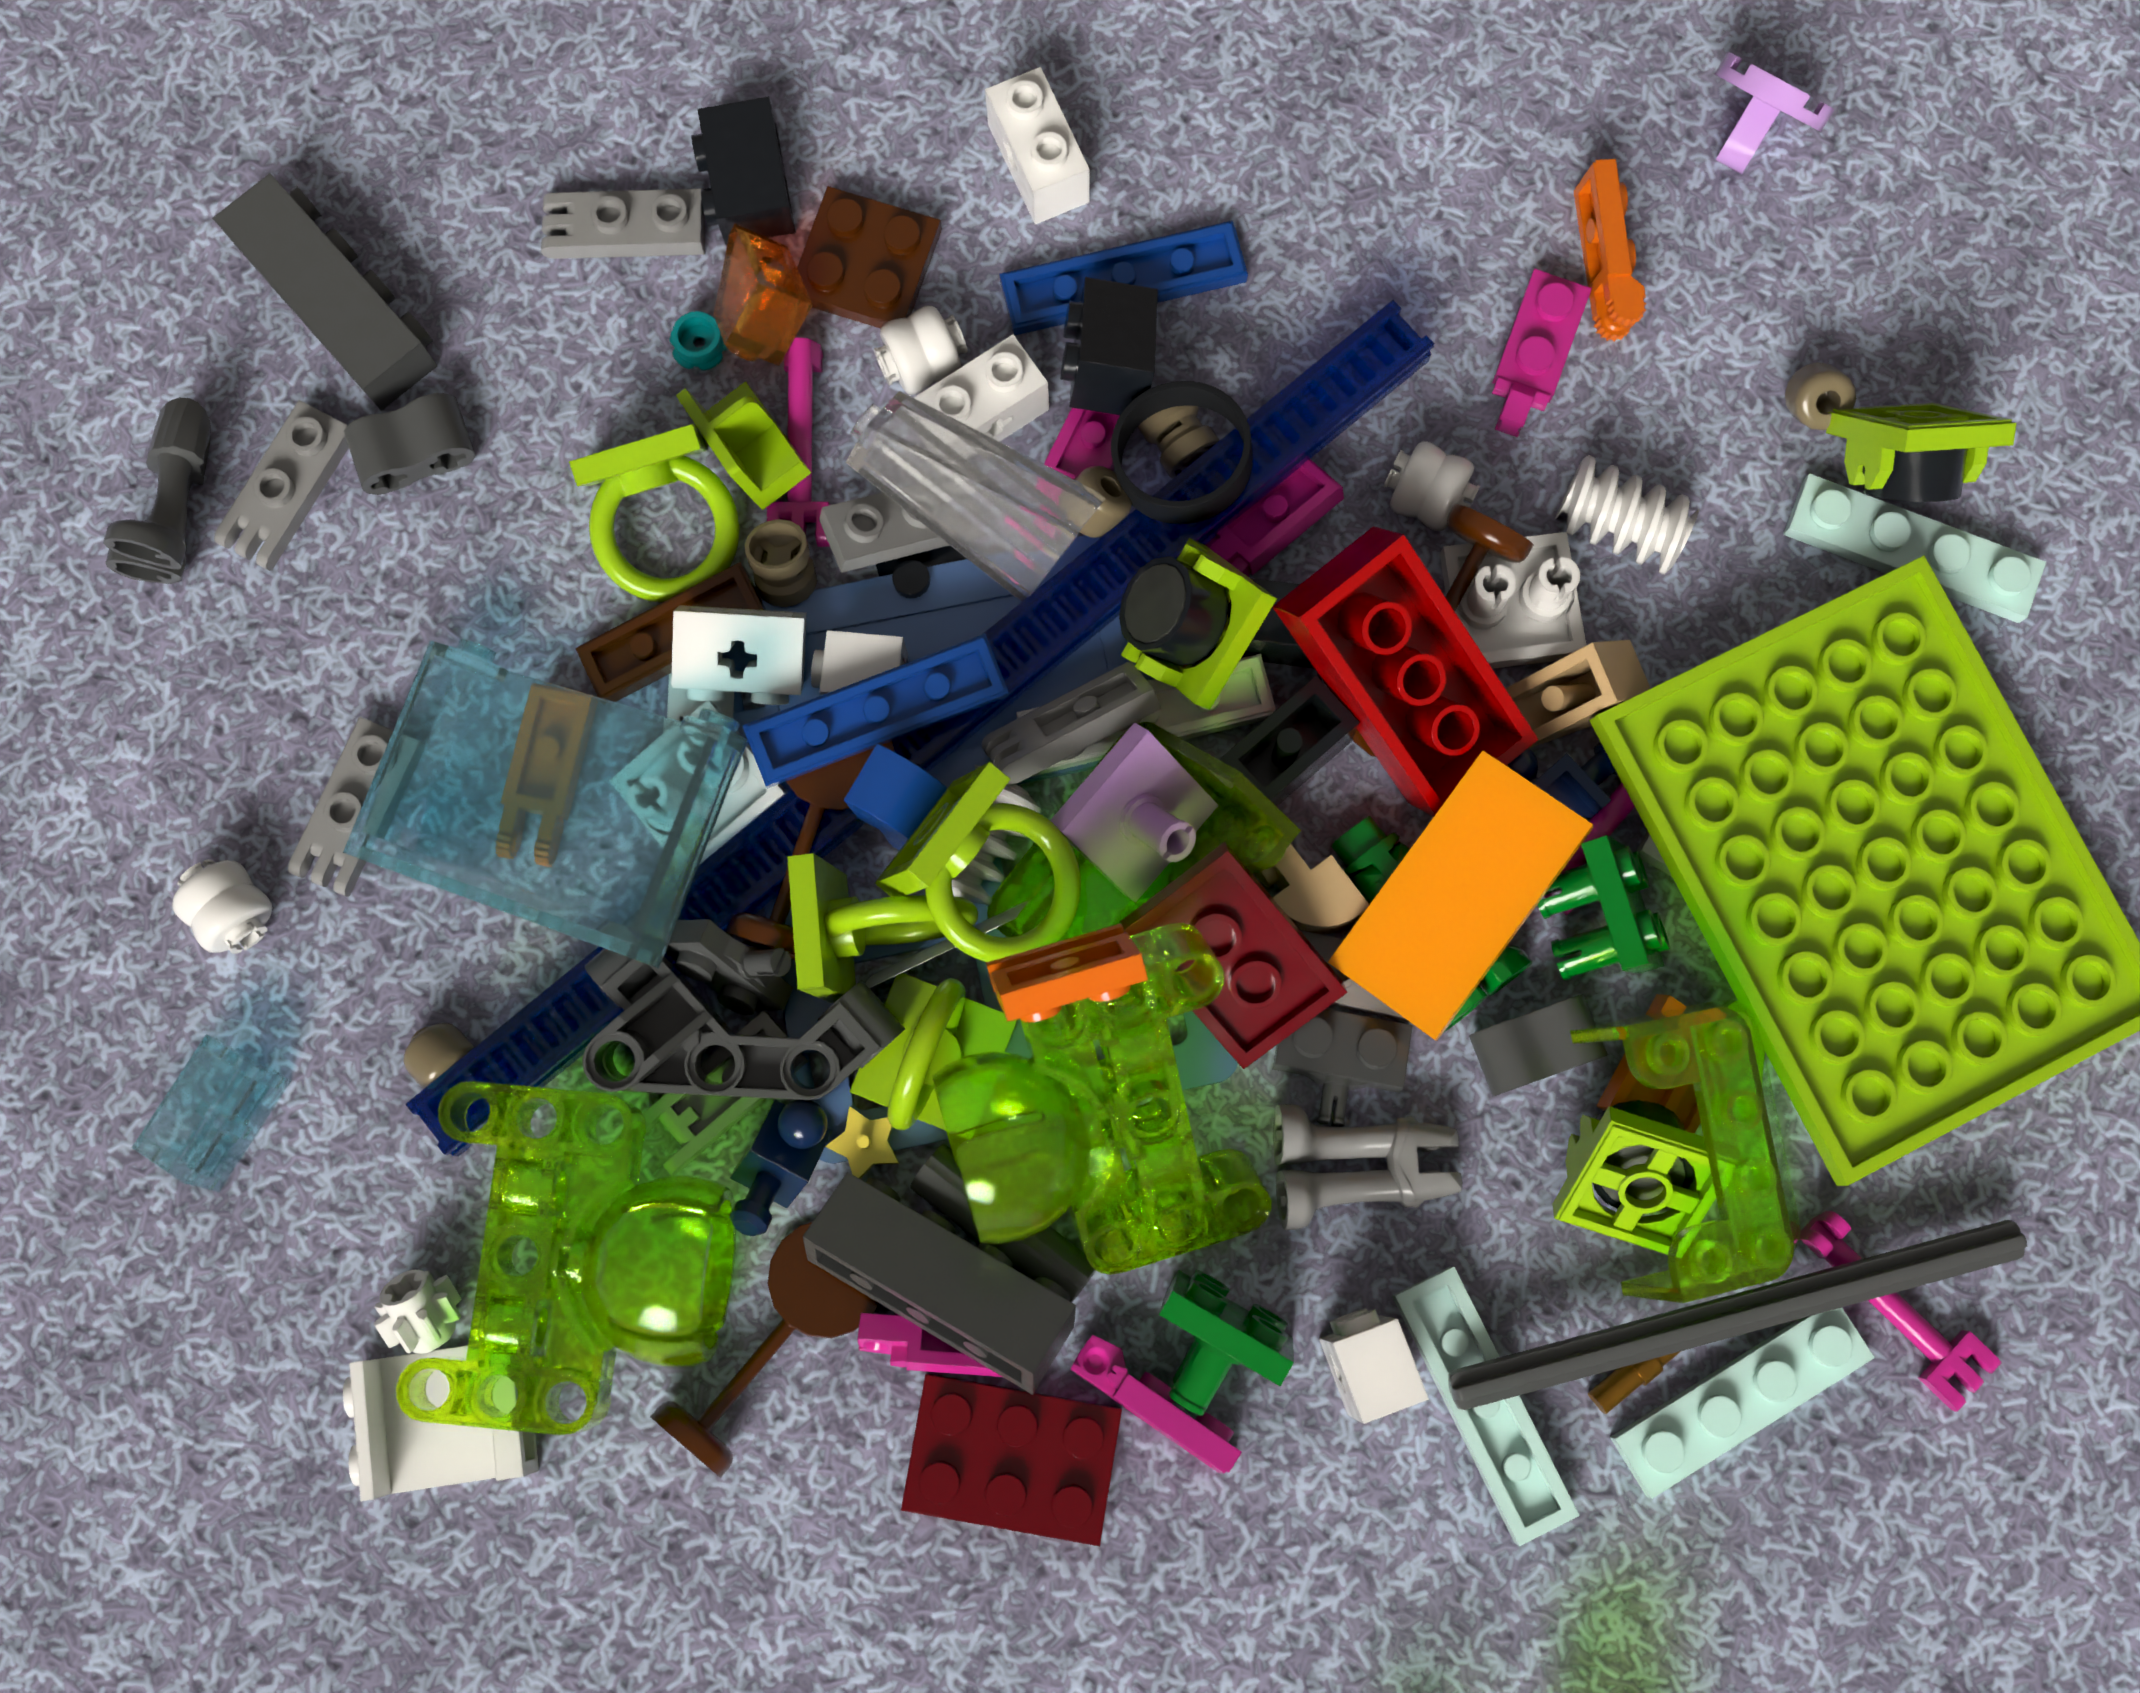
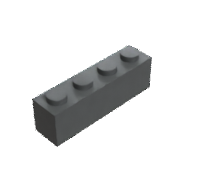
(326, 291)
(941, 1281)

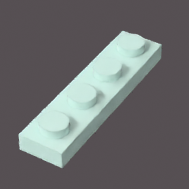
(1891, 536)
(1740, 1399)
(1498, 1433)

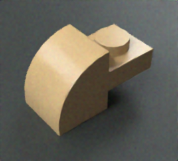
(1315, 898)

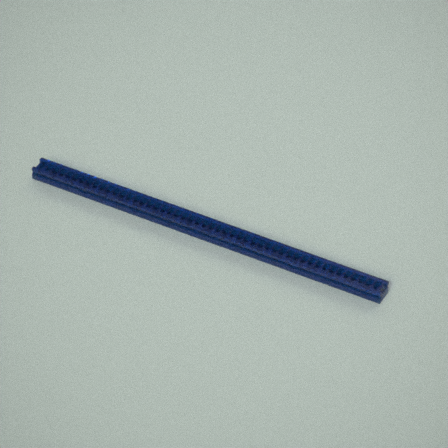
(1026, 645)

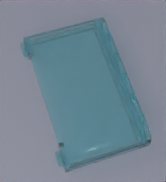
(547, 800)

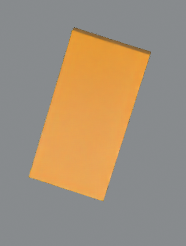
(1460, 895)

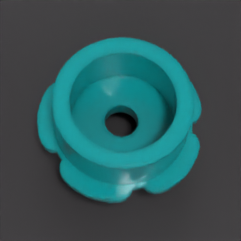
(684, 334)

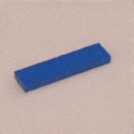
(1172, 263)
(875, 710)

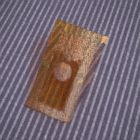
(759, 297)

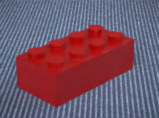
(1404, 667)

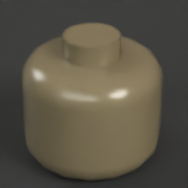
(1816, 391)
(1116, 502)
(434, 1052)

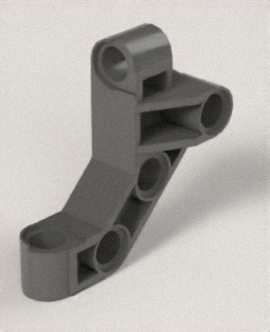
(674, 1026)

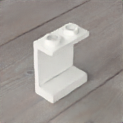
(412, 1455)

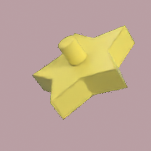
(864, 1143)

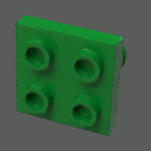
(1631, 934)
(1222, 1337)

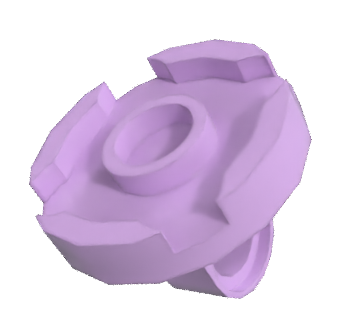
(1768, 99)

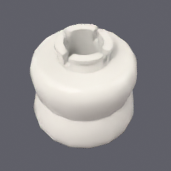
(920, 349)
(1430, 484)
(222, 906)

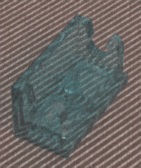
(211, 1114)

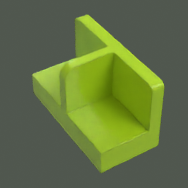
(748, 443)

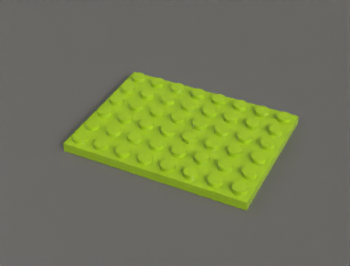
(1880, 868)

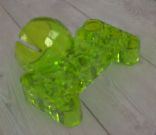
(1052, 1125)
(612, 1269)

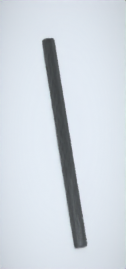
(1735, 1314)

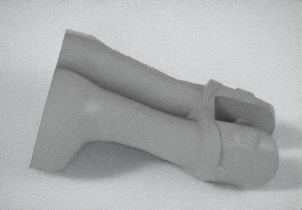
(1305, 1192)

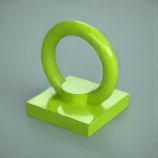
(644, 467)
(953, 837)
(836, 927)
(938, 1030)

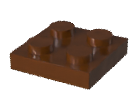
(866, 258)

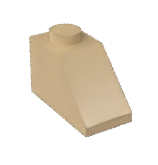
(1578, 688)

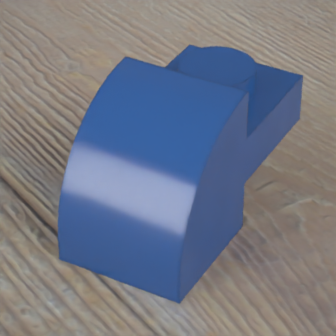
(893, 795)

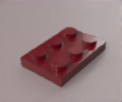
(1269, 967)
(1012, 1459)

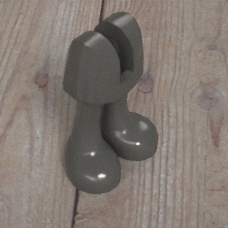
(179, 455)

